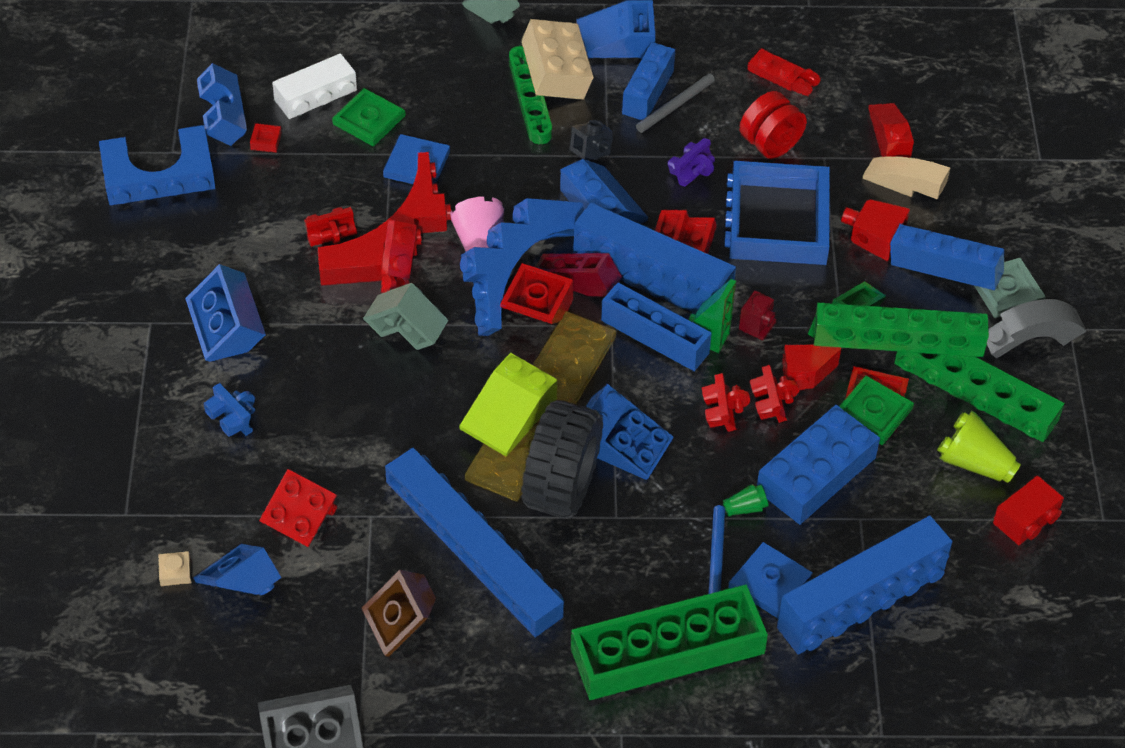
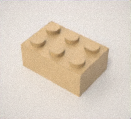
(557, 59)

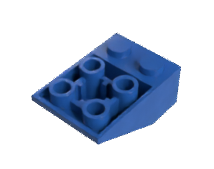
(619, 30)
(629, 435)

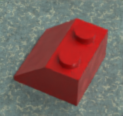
(539, 294)

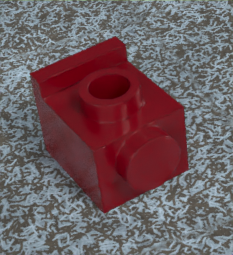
(757, 315)

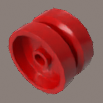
(773, 124)

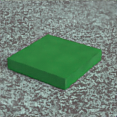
(368, 117)
(877, 407)

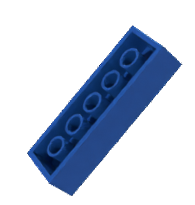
(651, 259)
(863, 585)

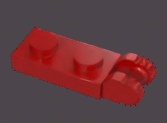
(783, 72)
(397, 255)

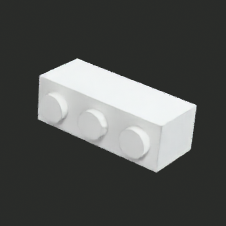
(314, 86)

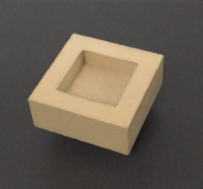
(174, 568)

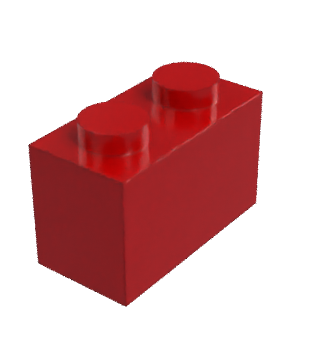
(1028, 510)

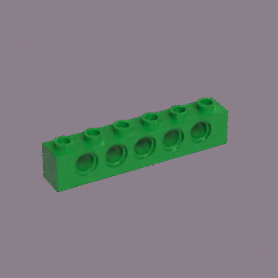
(901, 329)
(987, 390)

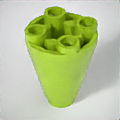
(978, 449)

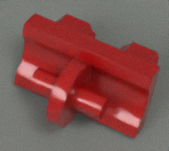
(330, 226)
(777, 392)
(727, 401)

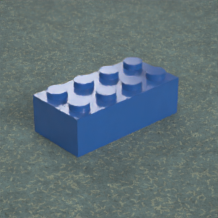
(818, 464)

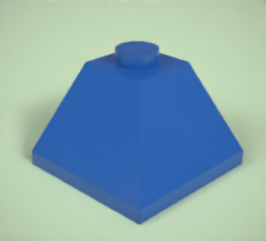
(243, 570)

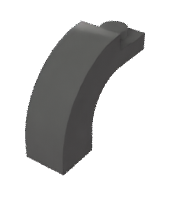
(1034, 320)

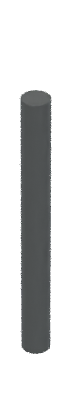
(675, 103)

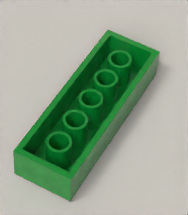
(668, 642)

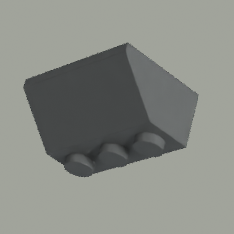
(312, 720)

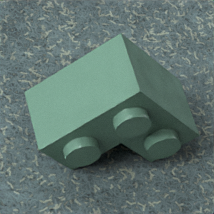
(408, 313)

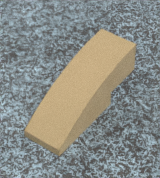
(908, 175)

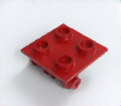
(298, 508)

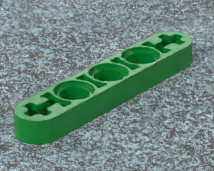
(529, 103)

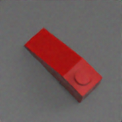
(891, 130)

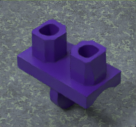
(695, 161)

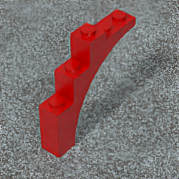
(363, 257)

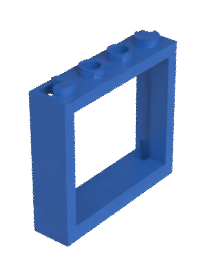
(783, 177)

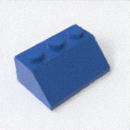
(594, 183)
(225, 314)

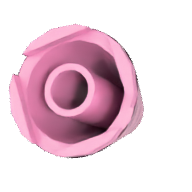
(474, 219)

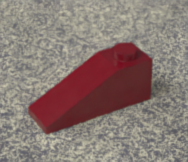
(591, 272)

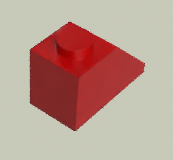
(809, 363)

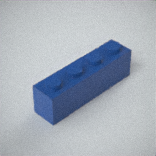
(947, 257)
(656, 326)

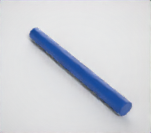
(717, 549)

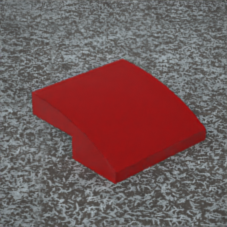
(690, 231)

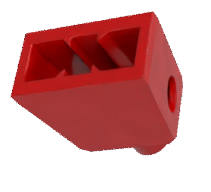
(875, 226)

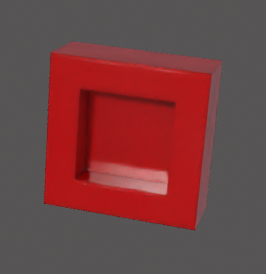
(265, 138)

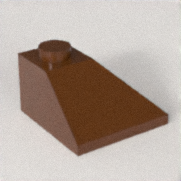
(399, 609)

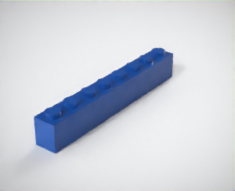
(475, 542)

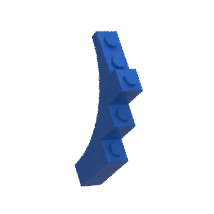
(492, 266)

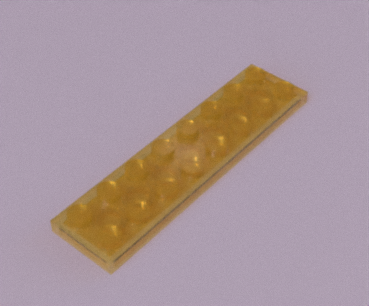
(572, 359)

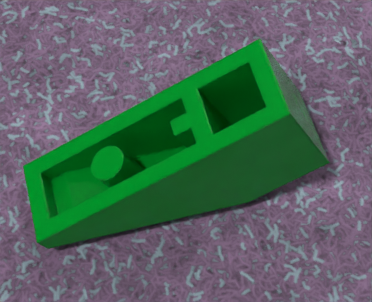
(716, 315)

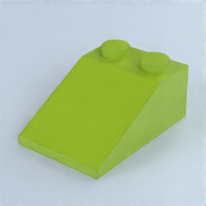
(509, 404)

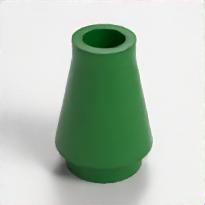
(746, 501)

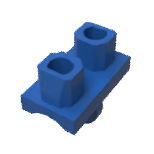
(236, 407)

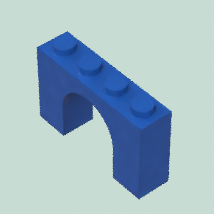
(129, 184)

